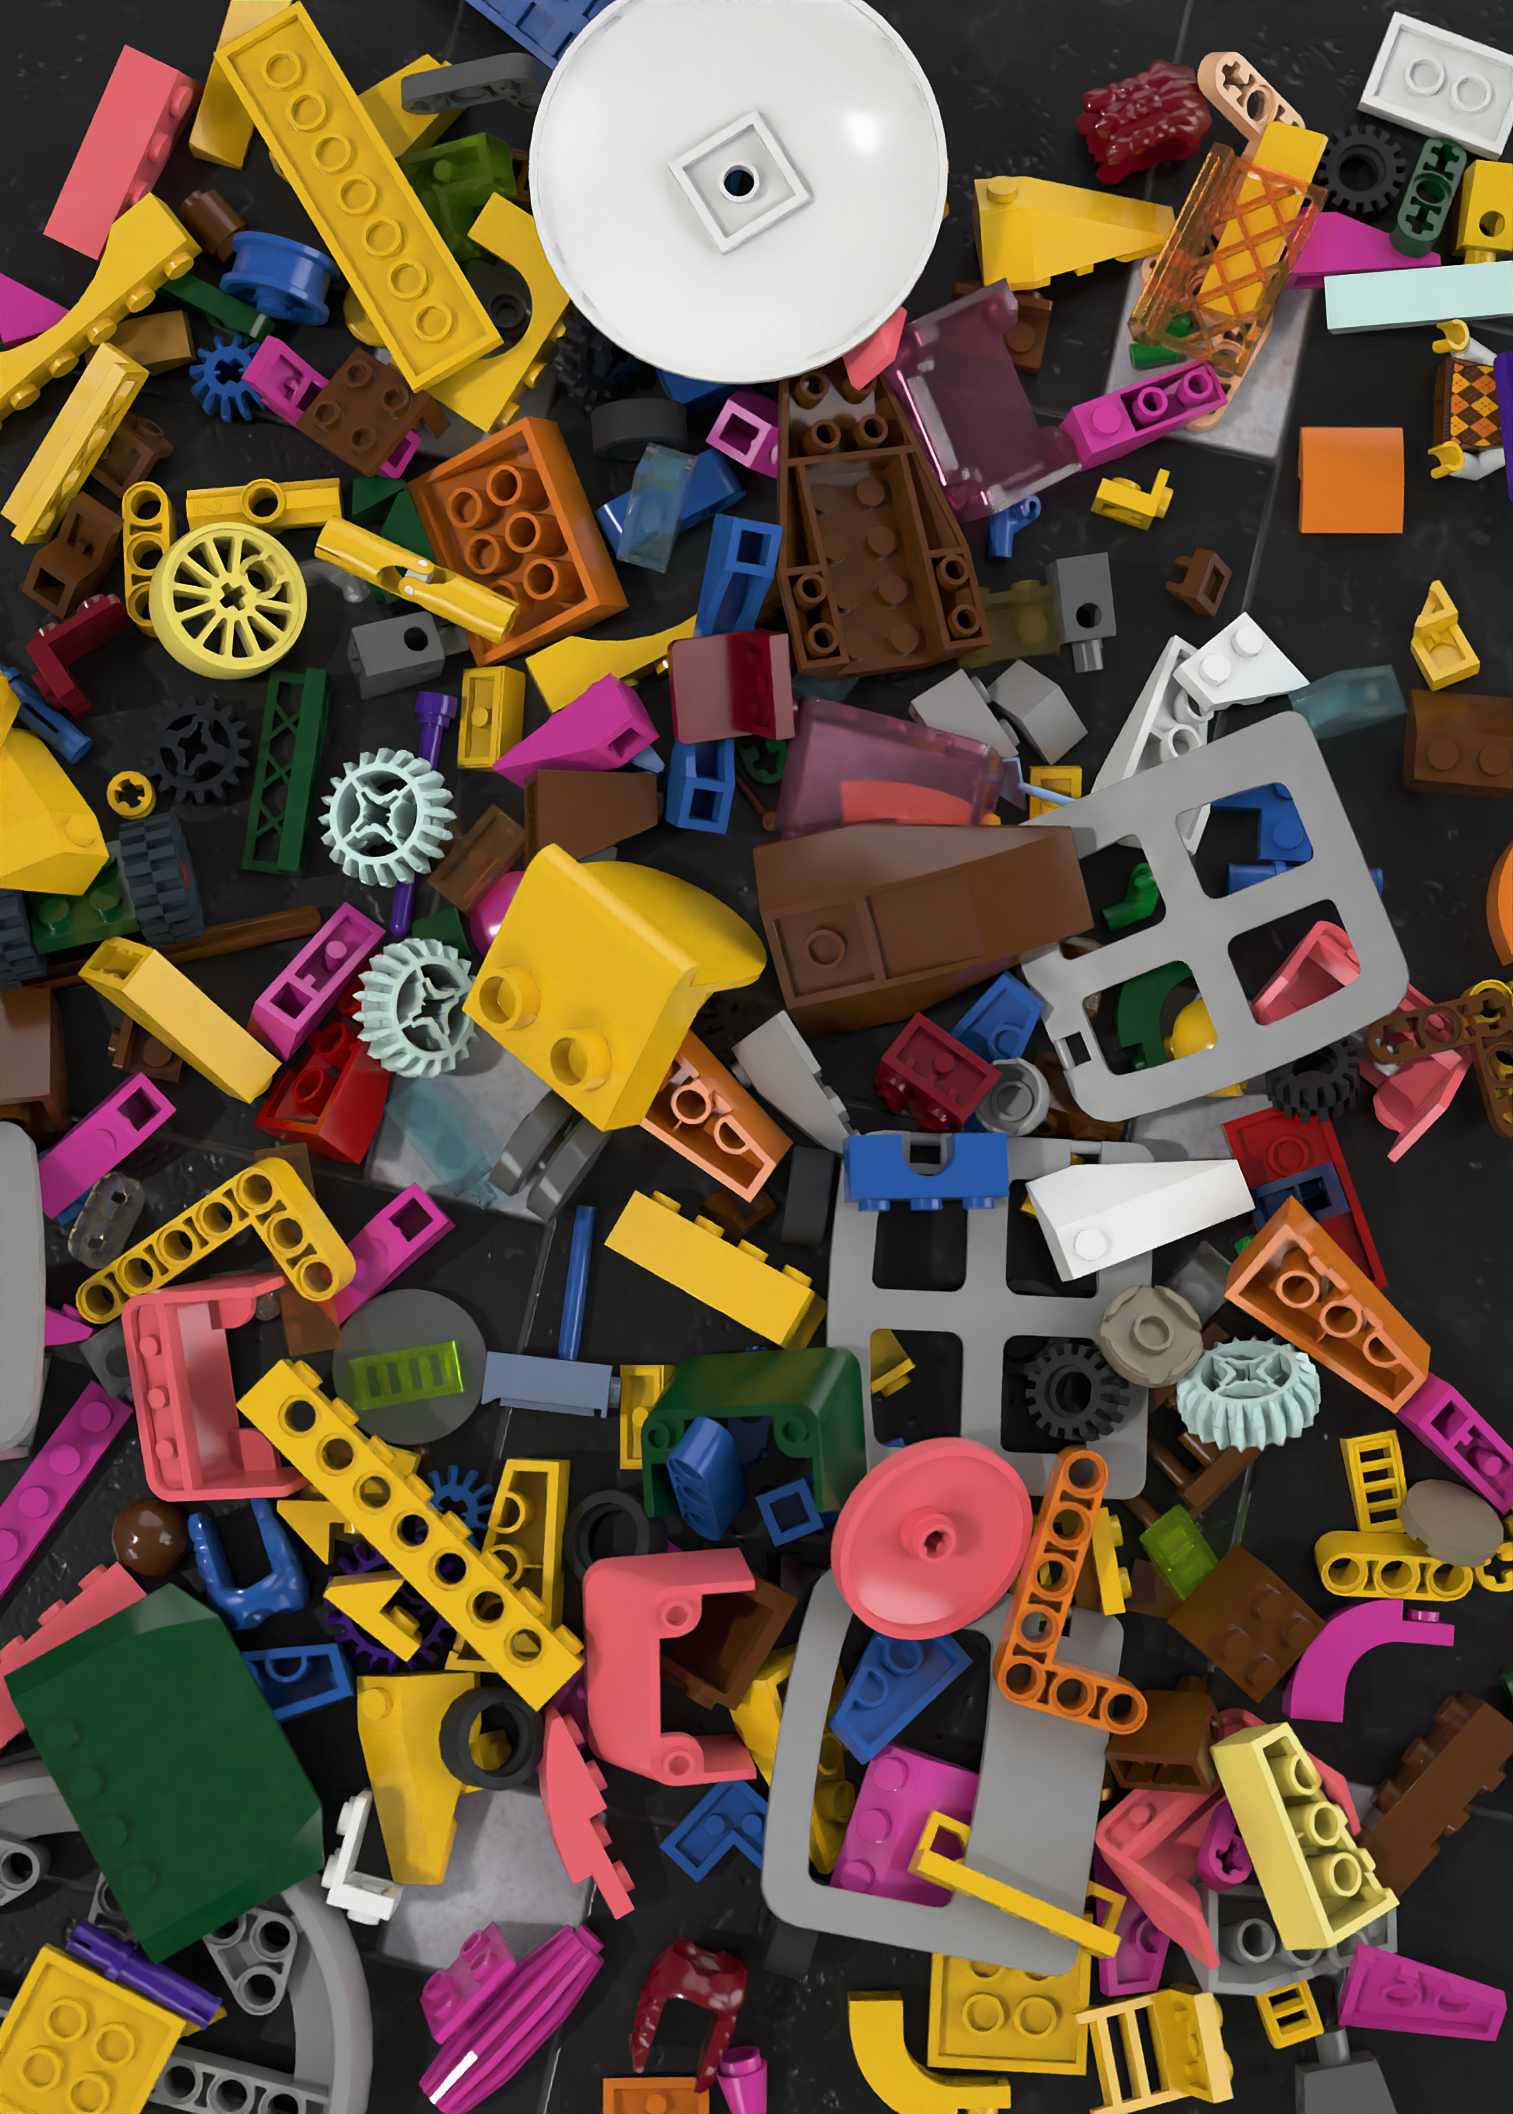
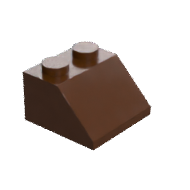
(1458, 744)

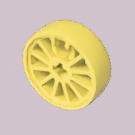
(268, 559)

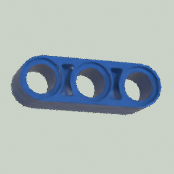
(712, 490)
(707, 1478)

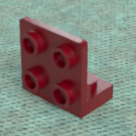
(933, 1077)

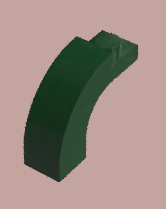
(1138, 1013)

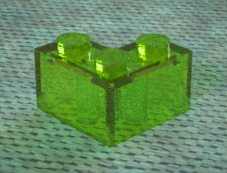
(455, 179)

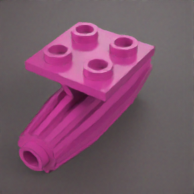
(500, 2009)

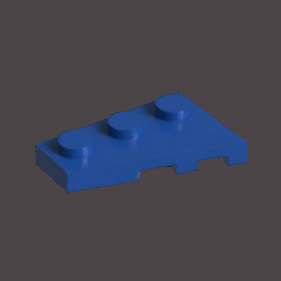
(998, 1025)
(892, 1688)

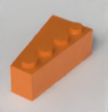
(715, 1121)
(1327, 1307)

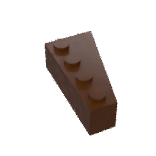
(1434, 1789)

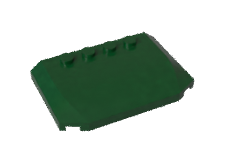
(172, 1767)

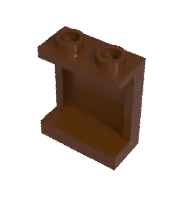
(728, 1642)

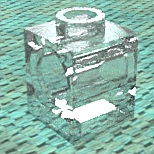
(100, 1353)

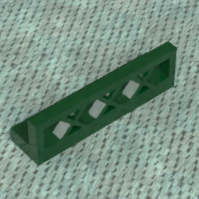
(303, 769)

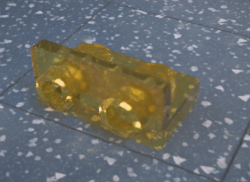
(1019, 625)

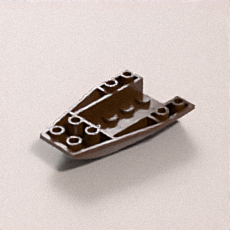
(867, 541)
(909, 914)

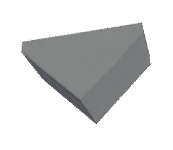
(1037, 711)

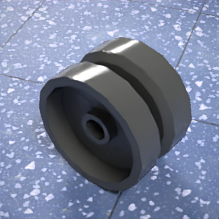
(544, 1152)

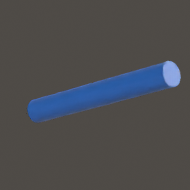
(577, 1283)

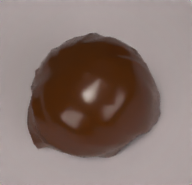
(151, 1537)

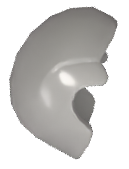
(1017, 1099)

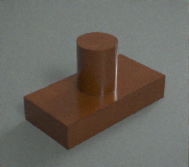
(1215, 1468)

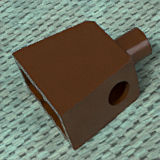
(1173, 1742)

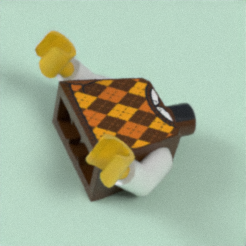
(1465, 407)

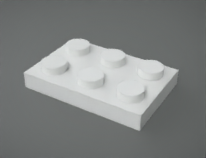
(1442, 86)

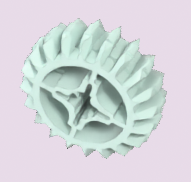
(356, 833)
(396, 995)
(1249, 1394)

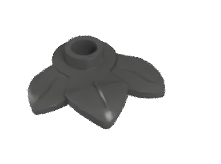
(501, 289)

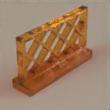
(1188, 241)

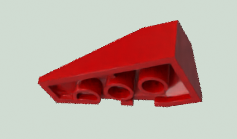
(335, 1090)

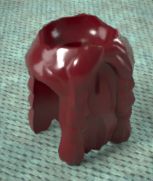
(1144, 120)
(697, 1975)

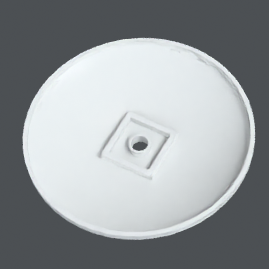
(675, 99)

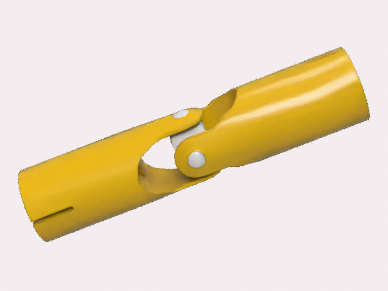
(424, 583)

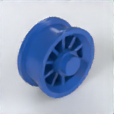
(281, 278)

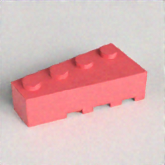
(123, 149)
(102, 1596)

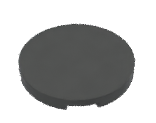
(406, 1321)

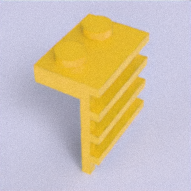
(1100, 1581)
(1184, 2042)

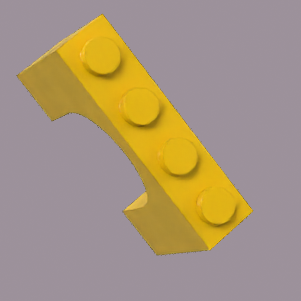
(492, 387)

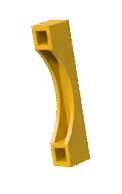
(140, 256)
(575, 663)

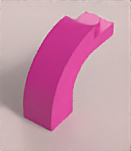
(292, 385)
(1319, 1676)

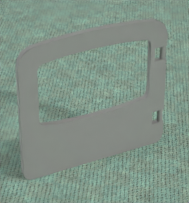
(1028, 1817)

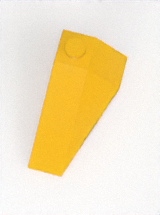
(45, 825)
(408, 1778)

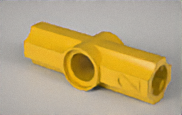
(299, 504)

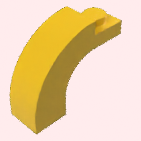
(899, 2078)

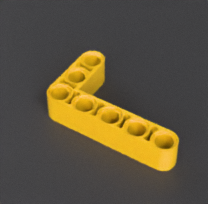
(210, 1231)

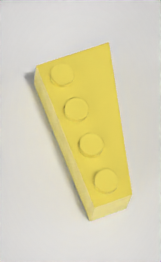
(1297, 1839)

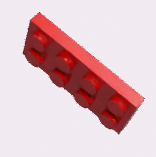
(1278, 1147)

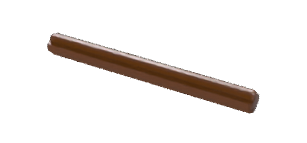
(217, 941)

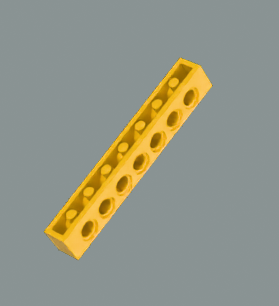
(270, 1408)

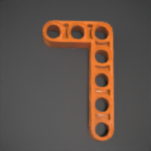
(1054, 1601)

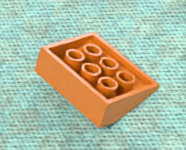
(524, 528)

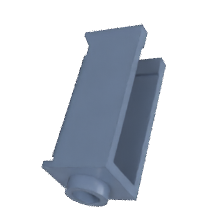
(550, 1384)

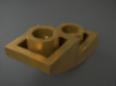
(153, 341)

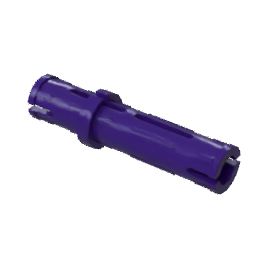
(139, 1971)

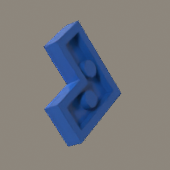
(1279, 825)
(723, 1817)

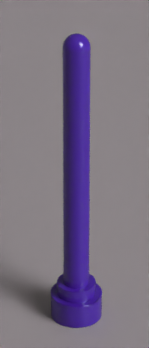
(434, 714)

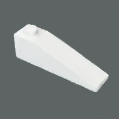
(1160, 728)
(1123, 1209)

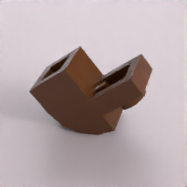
(77, 560)

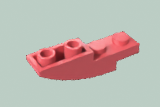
(569, 1799)

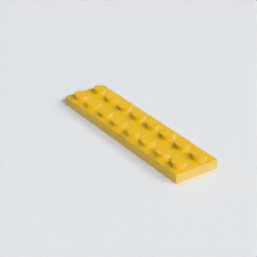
(358, 198)

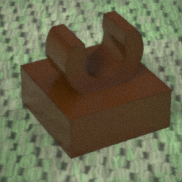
(1203, 583)

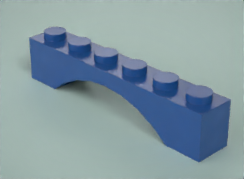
(732, 593)

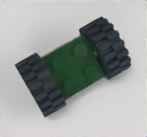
(140, 888)

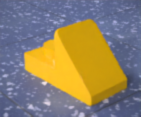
(315, 1522)
(365, 1600)

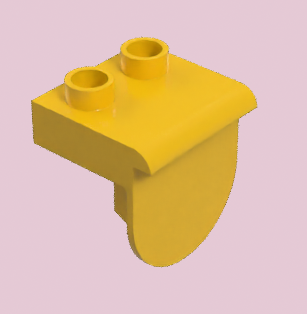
(606, 977)

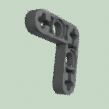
(504, 76)

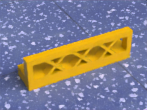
(74, 444)
(954, 1876)

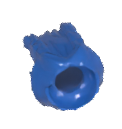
(278, 1593)

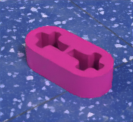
(1217, 1841)

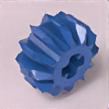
(211, 386)
(459, 1491)

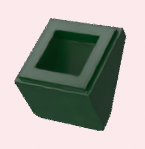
(374, 497)
(444, 927)

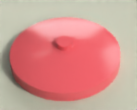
(931, 1538)

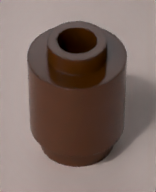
(212, 224)

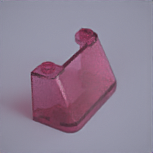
(972, 408)
(881, 770)

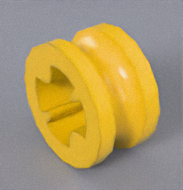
(123, 808)

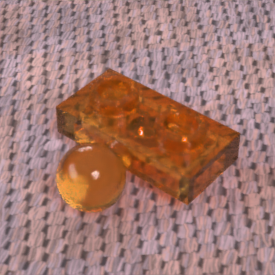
(477, 858)

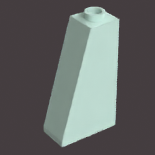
(1418, 296)

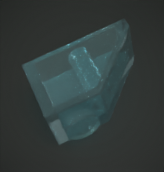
(656, 507)
(1349, 700)

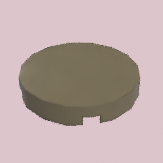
(1150, 1335)
(1451, 1522)

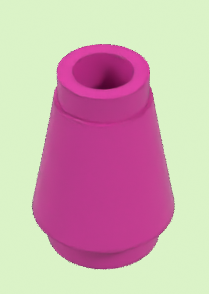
(744, 2080)

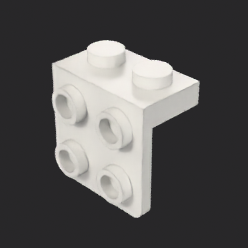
(362, 1894)

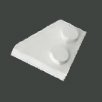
(1238, 668)

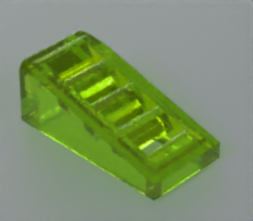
(360, 1386)
(1178, 1552)

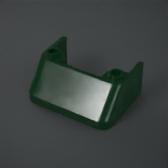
(807, 1391)

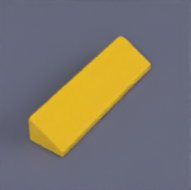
(222, 122)
(1284, 150)

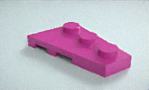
(1142, 1946)
(1416, 1998)

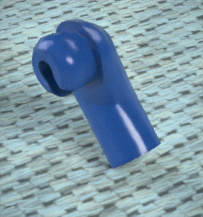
(1007, 523)

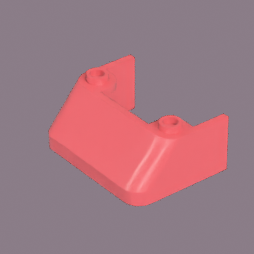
(1421, 1086)
(188, 1393)
(625, 1613)
(1156, 1841)

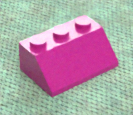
(890, 1818)

